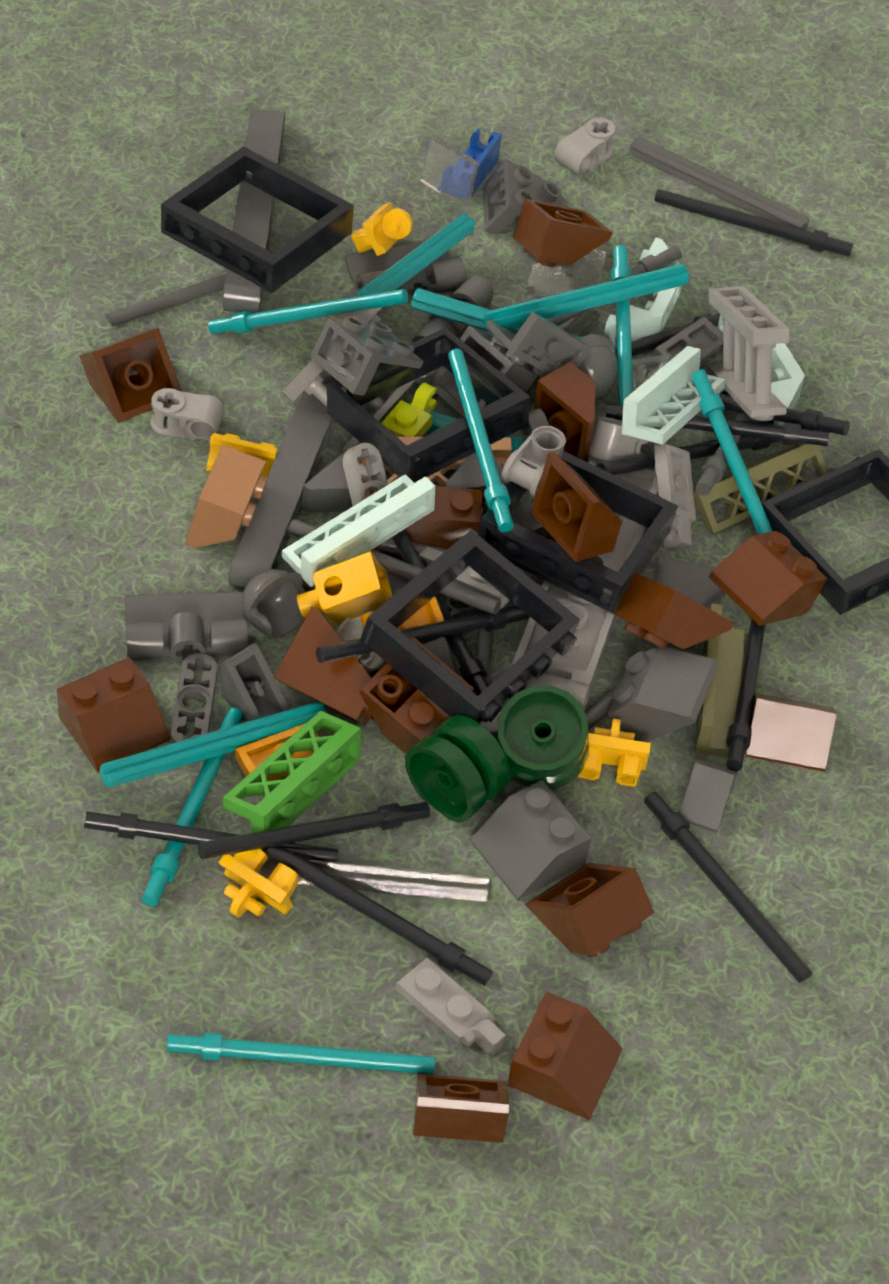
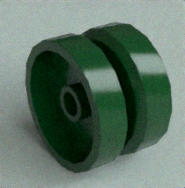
(549, 714)
(458, 768)

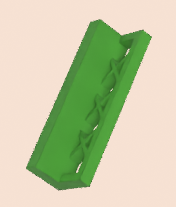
(307, 779)

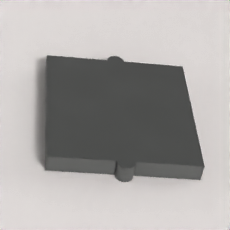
(689, 579)

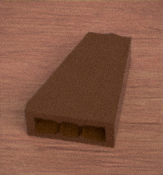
(331, 682)

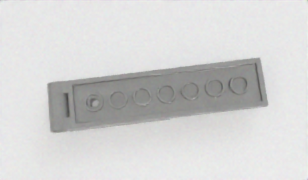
(581, 663)

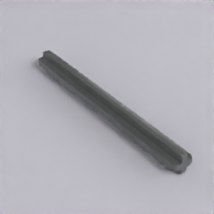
(716, 184)

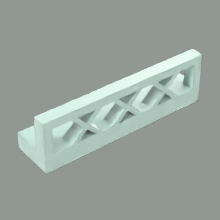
(662, 395)
(362, 526)

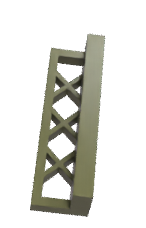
(758, 470)
(721, 699)

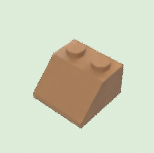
(227, 498)

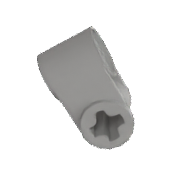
(586, 146)
(189, 414)
(611, 444)
(527, 462)

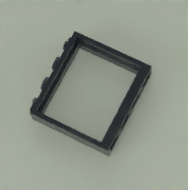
(267, 270)
(502, 417)
(806, 496)
(587, 577)
(428, 675)

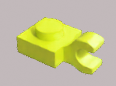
(413, 418)

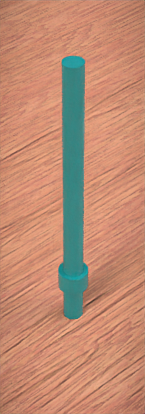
(246, 321)
(623, 326)
(712, 407)
(496, 492)
(166, 864)
(214, 1046)

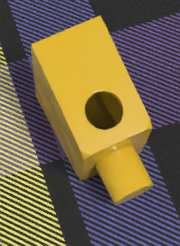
(347, 589)

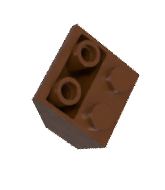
(401, 708)

